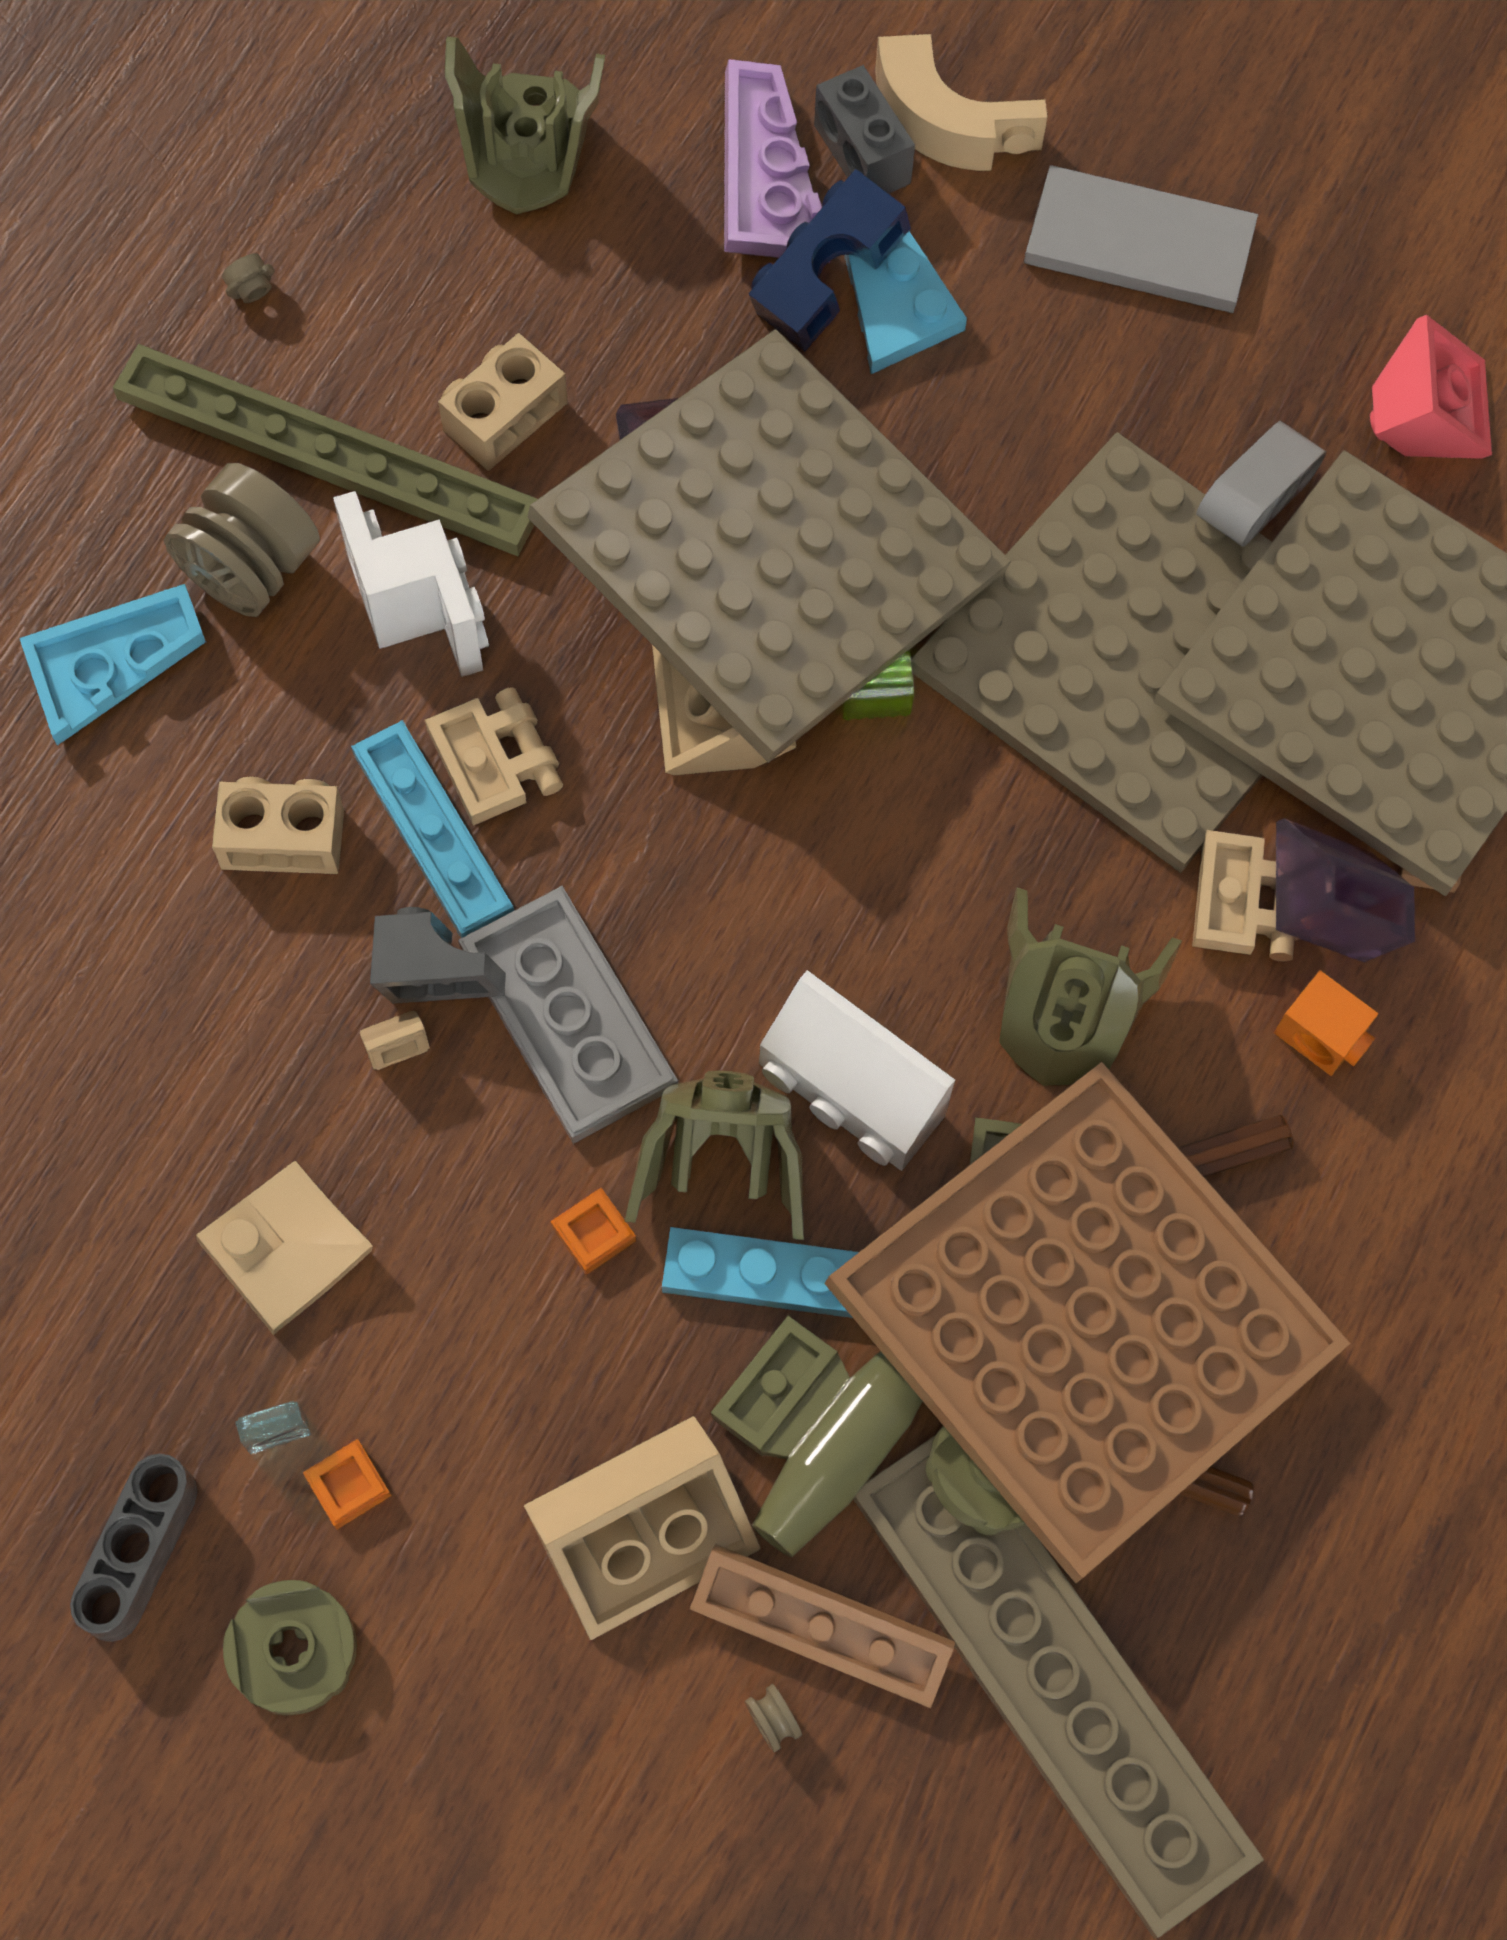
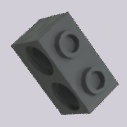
(863, 130)

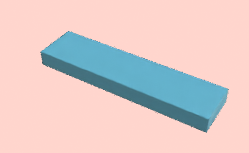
(432, 829)

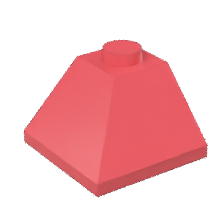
(1433, 397)

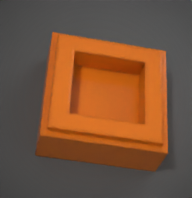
(593, 1231)
(347, 1484)

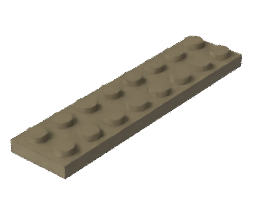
(1065, 1699)

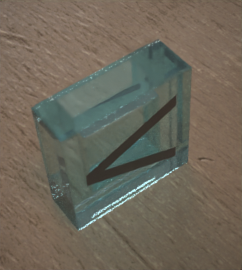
(272, 1427)

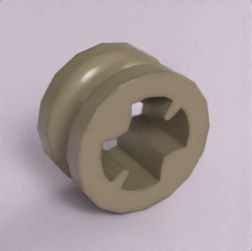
(773, 1718)

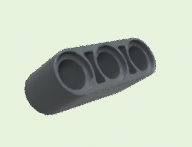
(134, 1580)

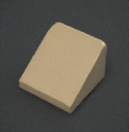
(395, 1040)

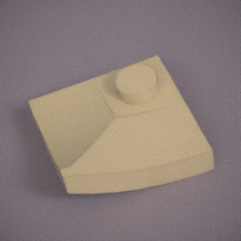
(284, 1246)

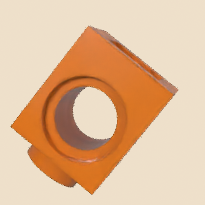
(1328, 1024)

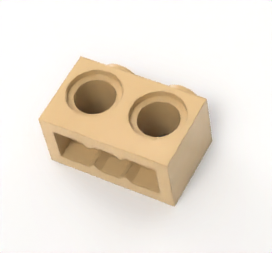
(512, 408)
(275, 841)

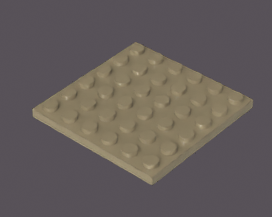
(769, 543)
(1087, 633)
(1366, 672)

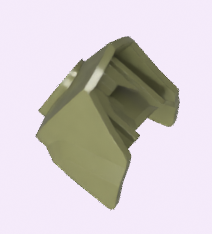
(517, 150)
(1070, 1002)
(729, 1106)

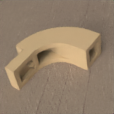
(945, 123)

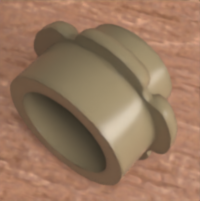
(248, 278)

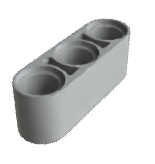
(1261, 483)

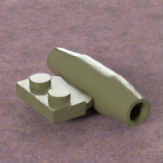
(828, 1426)

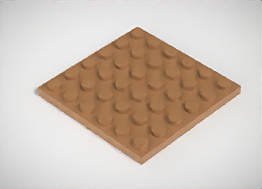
(1087, 1319)

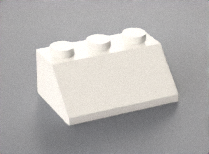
(854, 1073)

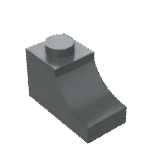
(418, 962)

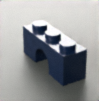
(853, 221)

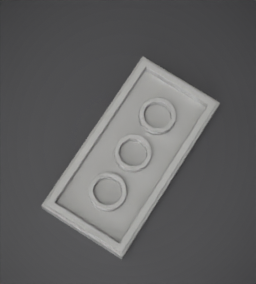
(1141, 239)
(571, 1016)

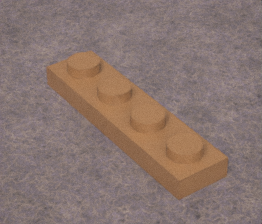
(822, 1625)

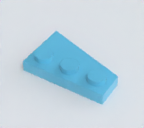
(902, 304)
(108, 656)

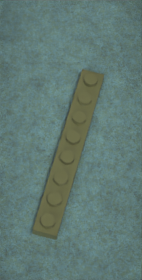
(326, 449)

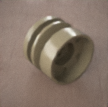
(242, 539)

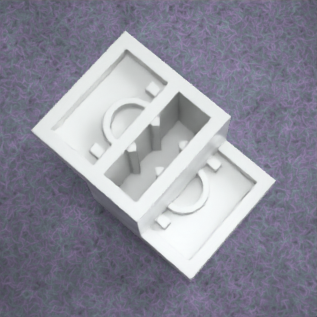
(413, 583)

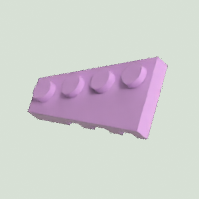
(764, 165)

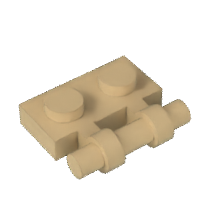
(477, 760)
(1230, 894)

